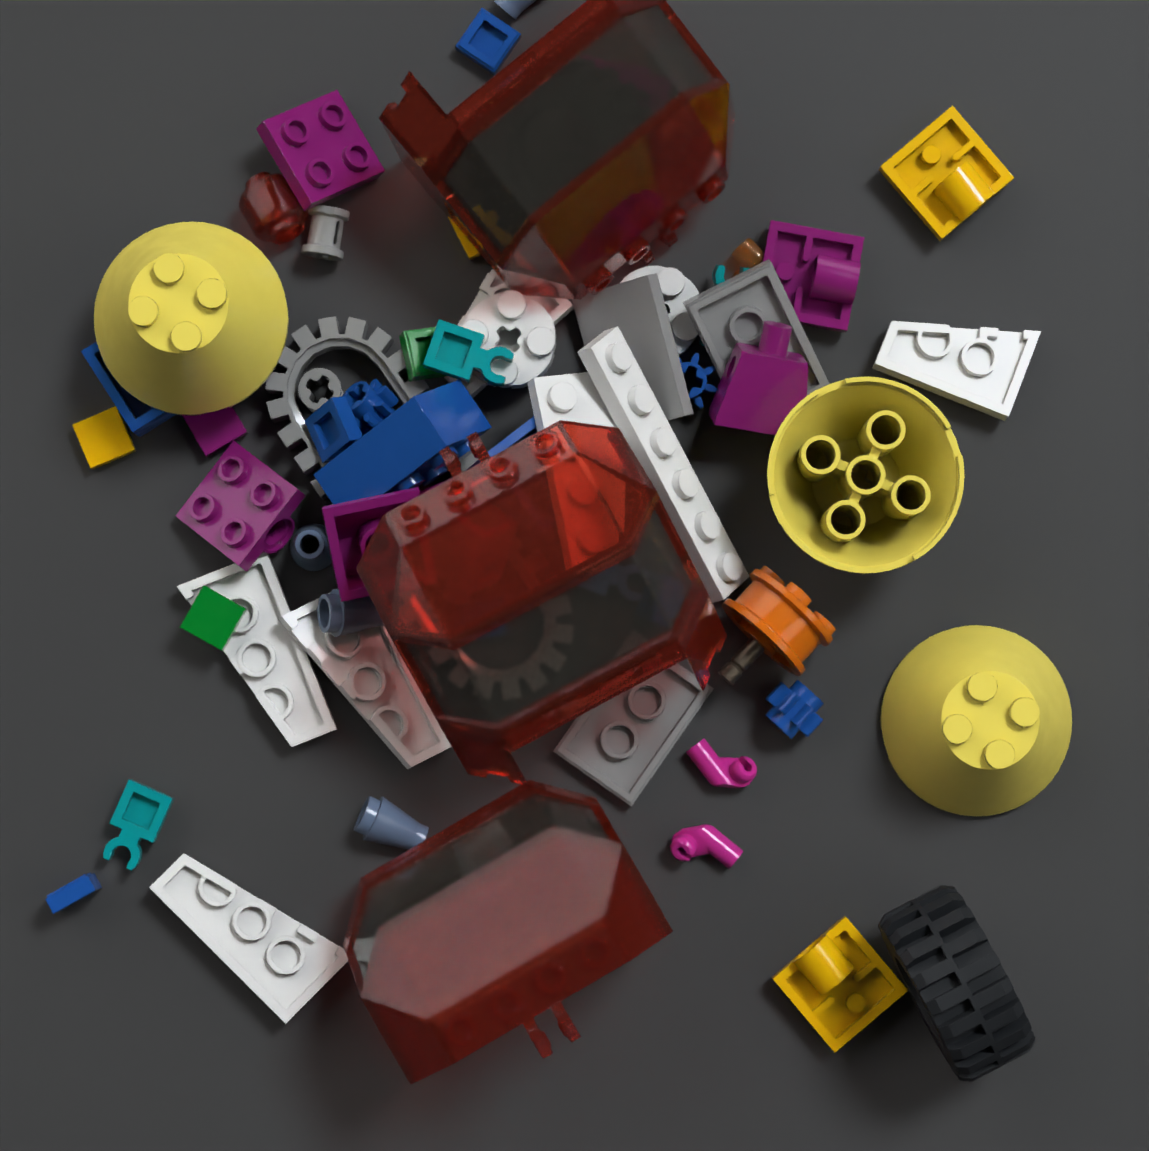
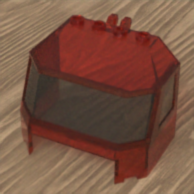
(576, 147)
(536, 589)
(496, 925)

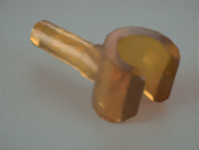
(747, 255)

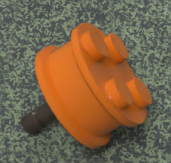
(775, 623)

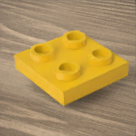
(946, 173)
(839, 984)

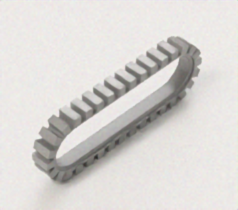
(295, 363)

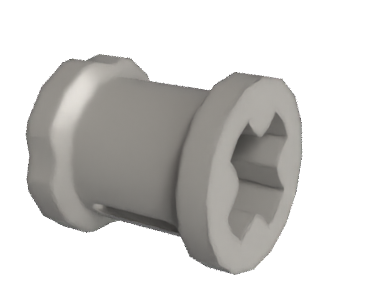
(325, 233)
(318, 377)

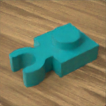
(458, 352)
(140, 816)

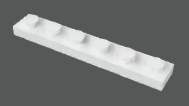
(664, 461)

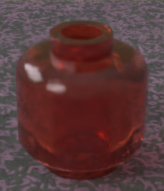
(272, 209)

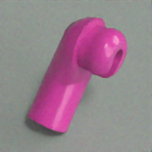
(722, 771)
(704, 840)

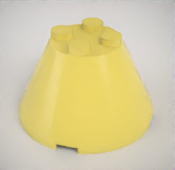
(191, 318)
(865, 475)
(976, 720)

